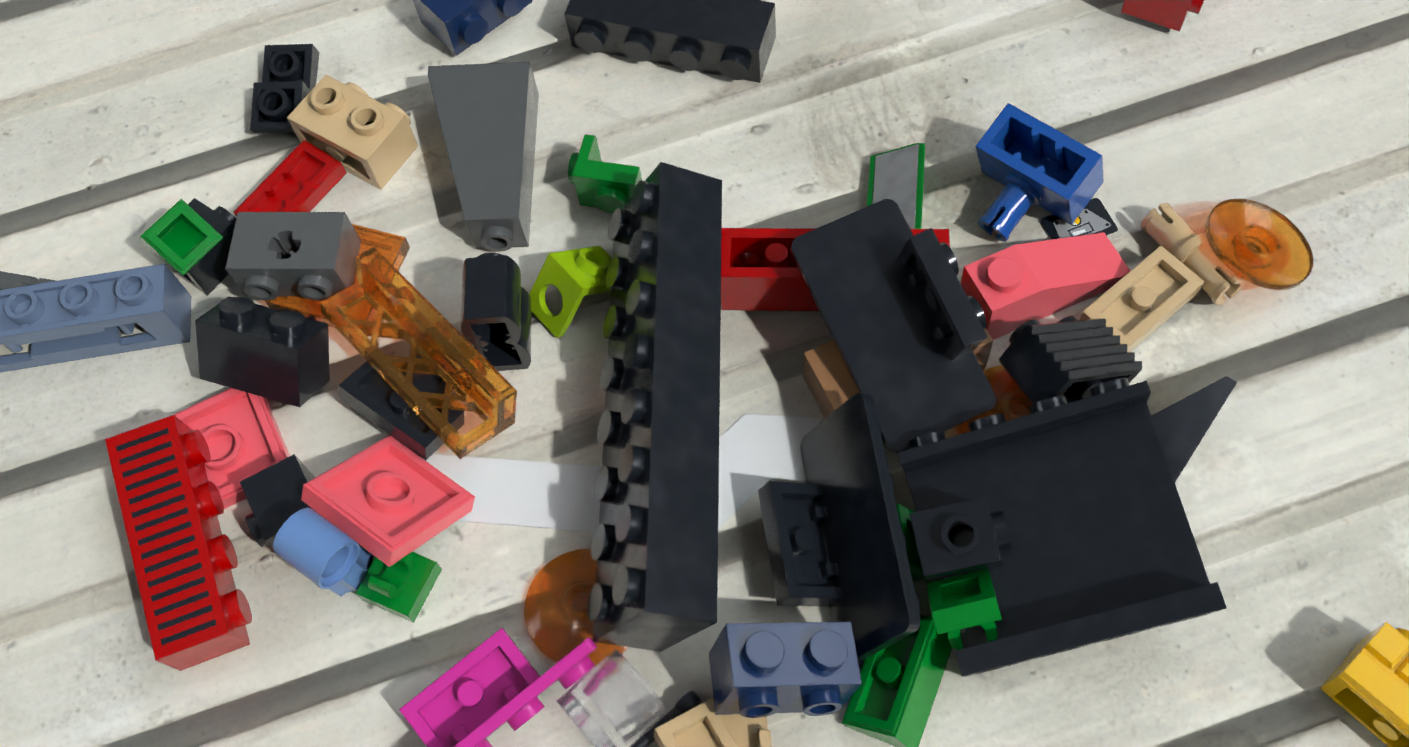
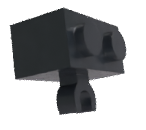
(263, 350)

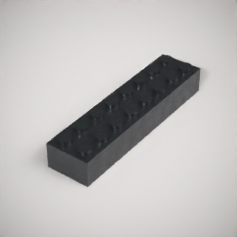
(660, 416)

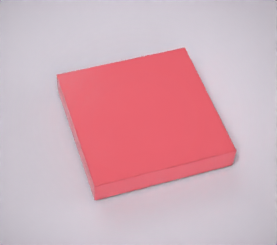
(239, 438)
(388, 499)

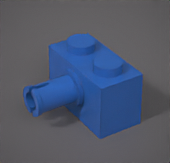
(1037, 169)

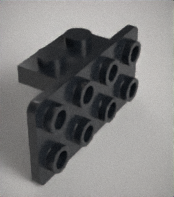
(898, 320)
(841, 531)

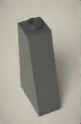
(490, 143)

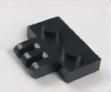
(384, 407)

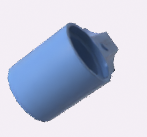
(322, 552)

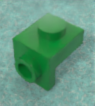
(599, 182)

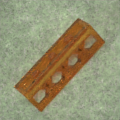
(436, 341)

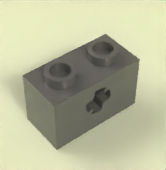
(293, 254)

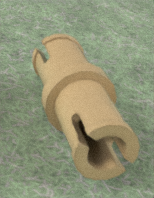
(1193, 251)

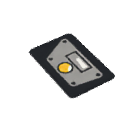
(1090, 221)

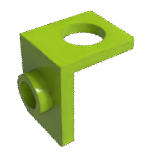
(575, 275)

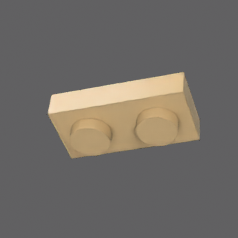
(1145, 297)

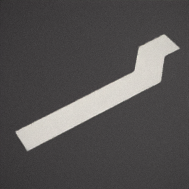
(563, 494)

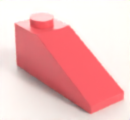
(1041, 279)

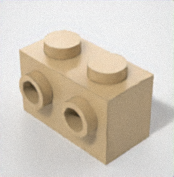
(355, 129)

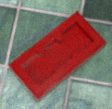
(296, 183)

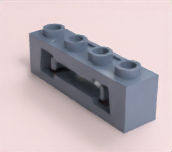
(85, 316)

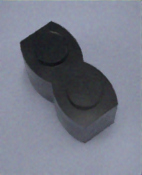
(496, 311)

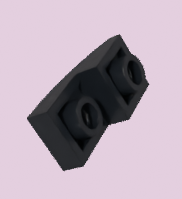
(286, 80)

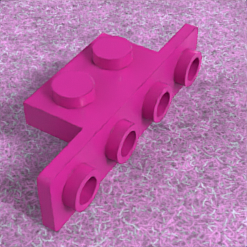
(487, 691)

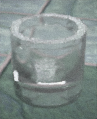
(613, 703)

